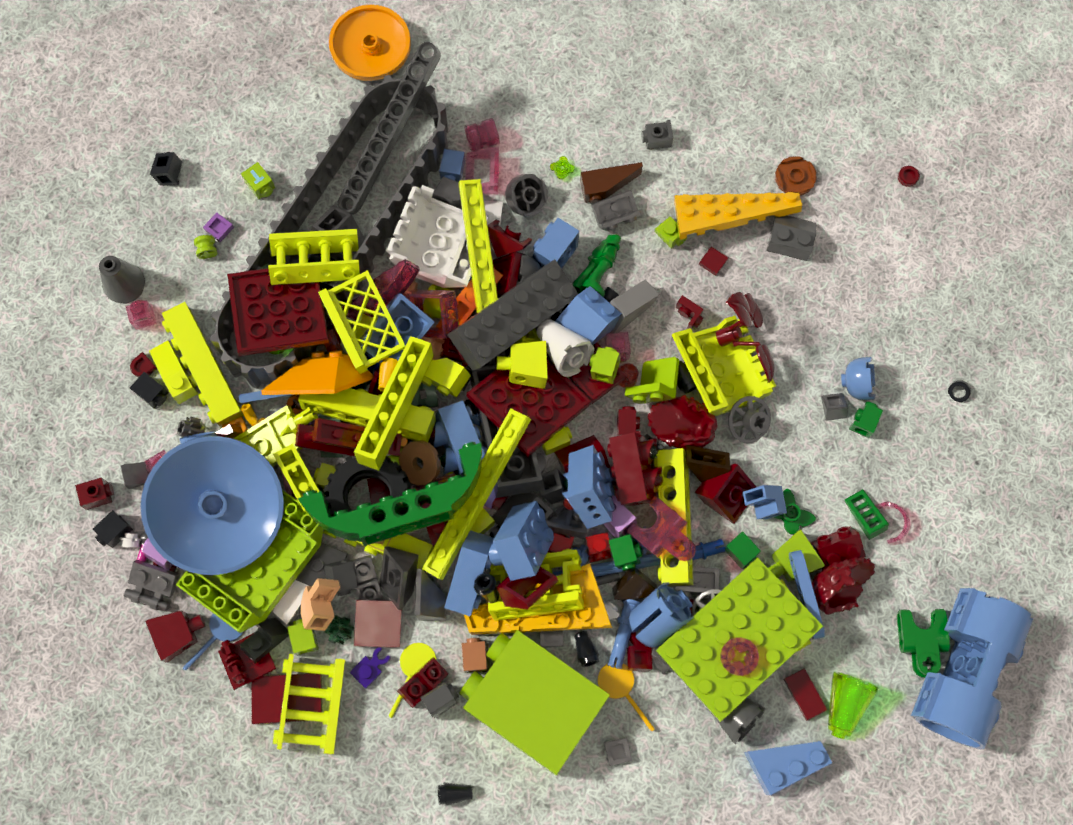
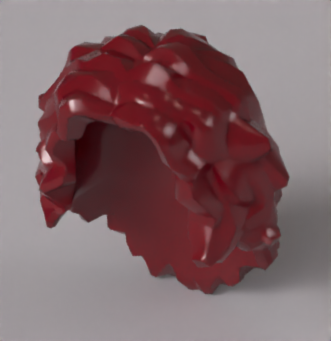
(682, 422)
(841, 584)

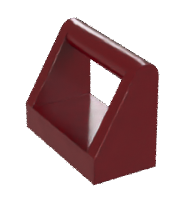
(513, 591)

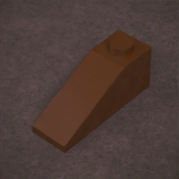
(604, 182)

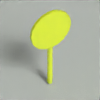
(411, 661)

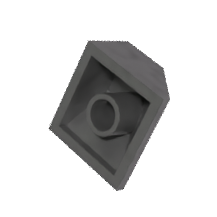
(429, 599)

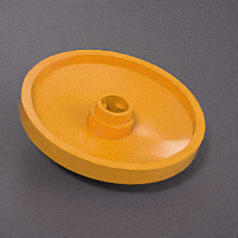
(369, 42)

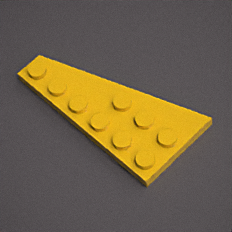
(729, 210)
(591, 617)

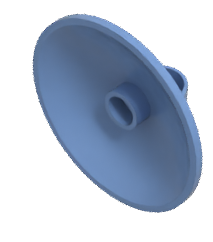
(211, 504)

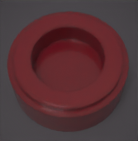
(908, 176)

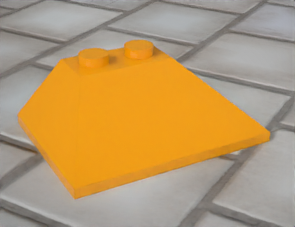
(318, 375)

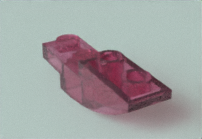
(389, 283)

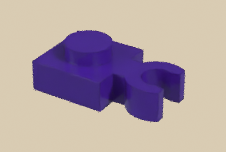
(367, 670)

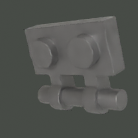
(154, 579)

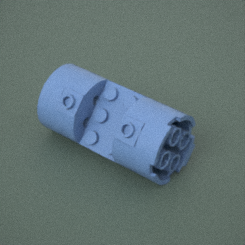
(986, 637)

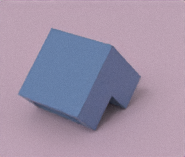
(767, 501)

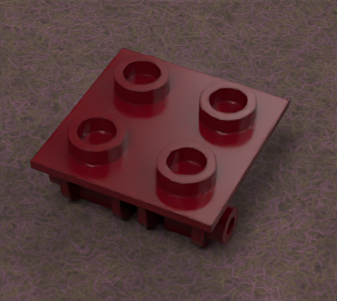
(240, 667)

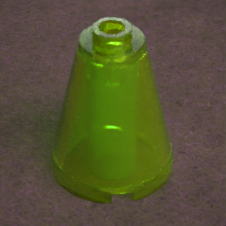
(848, 703)

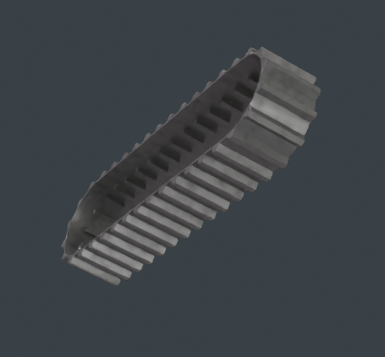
(306, 196)

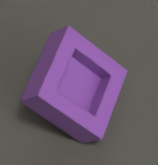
(218, 227)

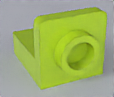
(669, 232)

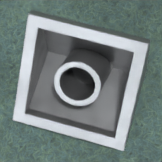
(398, 575)

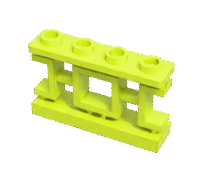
(549, 602)

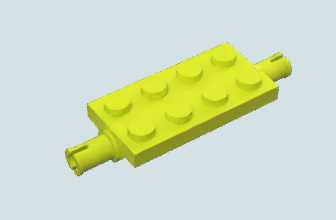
(276, 432)

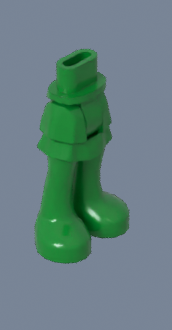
(599, 262)

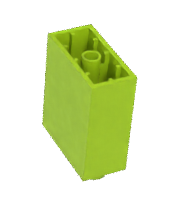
(533, 700)

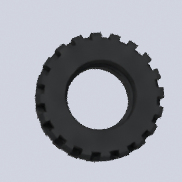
(352, 472)

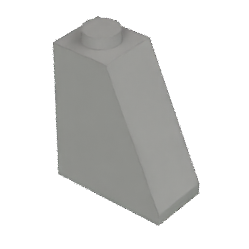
(633, 303)

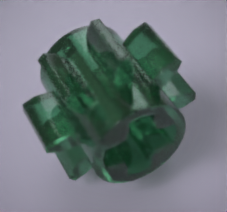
(339, 630)

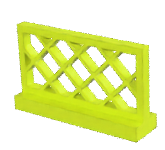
(345, 330)

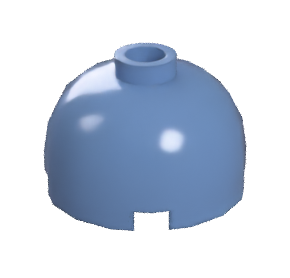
(860, 378)

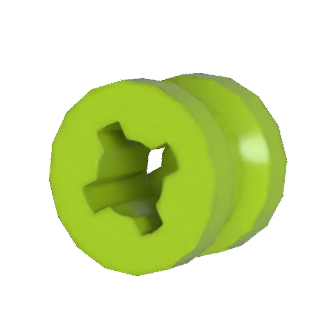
(205, 246)

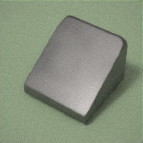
(834, 406)
(134, 474)

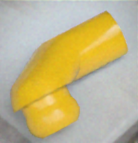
(250, 415)

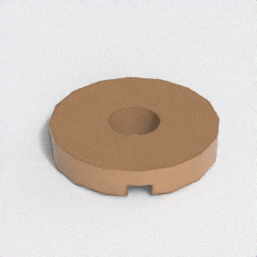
(431, 464)

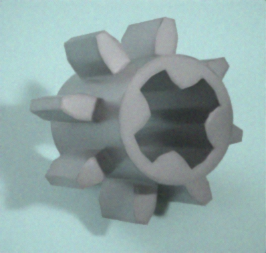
(190, 427)

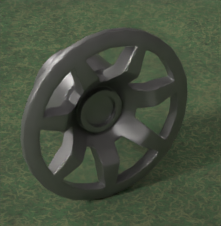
(752, 420)

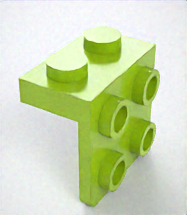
(657, 381)

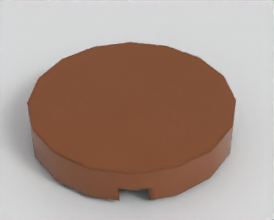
(789, 176)

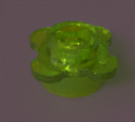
(562, 173)

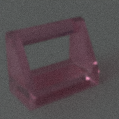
(487, 154)

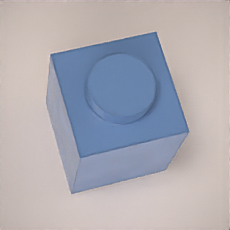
(452, 165)

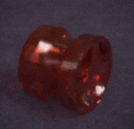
(631, 374)

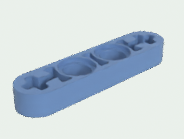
(805, 588)

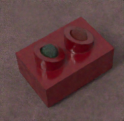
(632, 468)

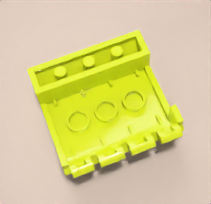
(722, 372)

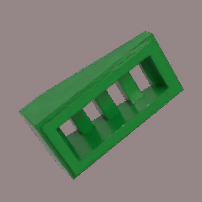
(860, 518)

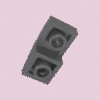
(367, 579)

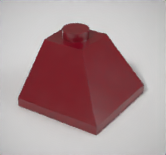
(725, 493)

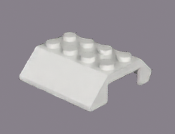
(433, 239)

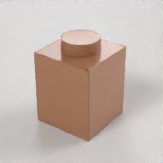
(474, 655)

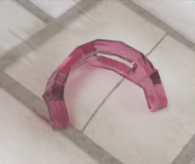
(906, 520)

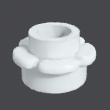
(131, 540)

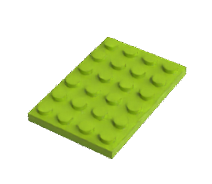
(750, 608)

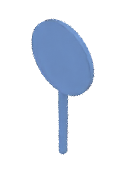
(220, 631)

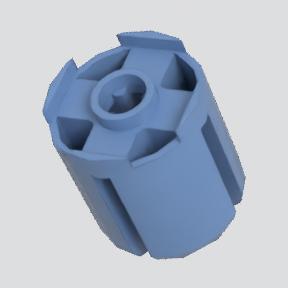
(660, 615)

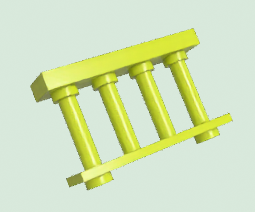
(313, 243)
(329, 718)

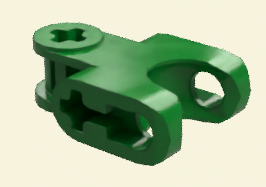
(923, 643)

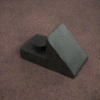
(266, 638)

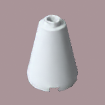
(565, 347)

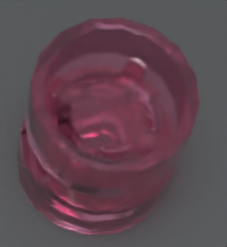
(482, 134)

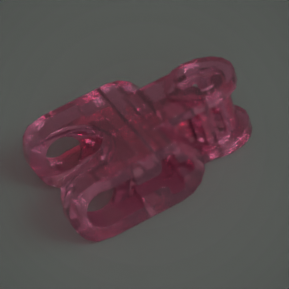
(665, 533)

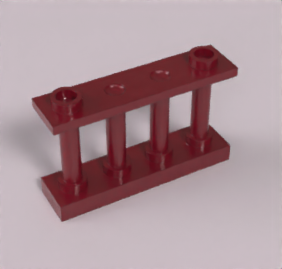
(336, 437)

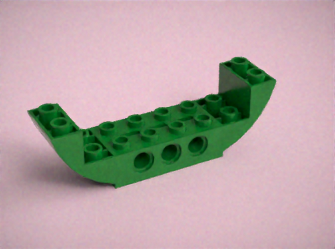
(361, 523)

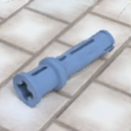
(623, 634)

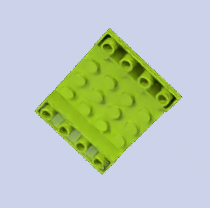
(252, 592)

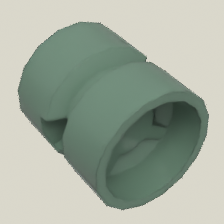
(430, 401)

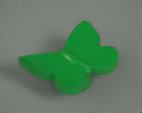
(795, 516)

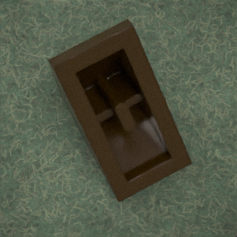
(707, 462)
(633, 586)

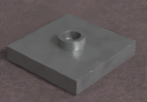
(315, 567)

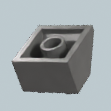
(792, 237)

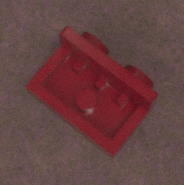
(839, 546)

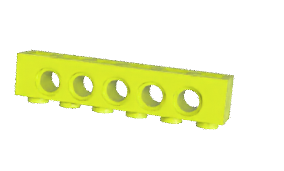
(675, 459)

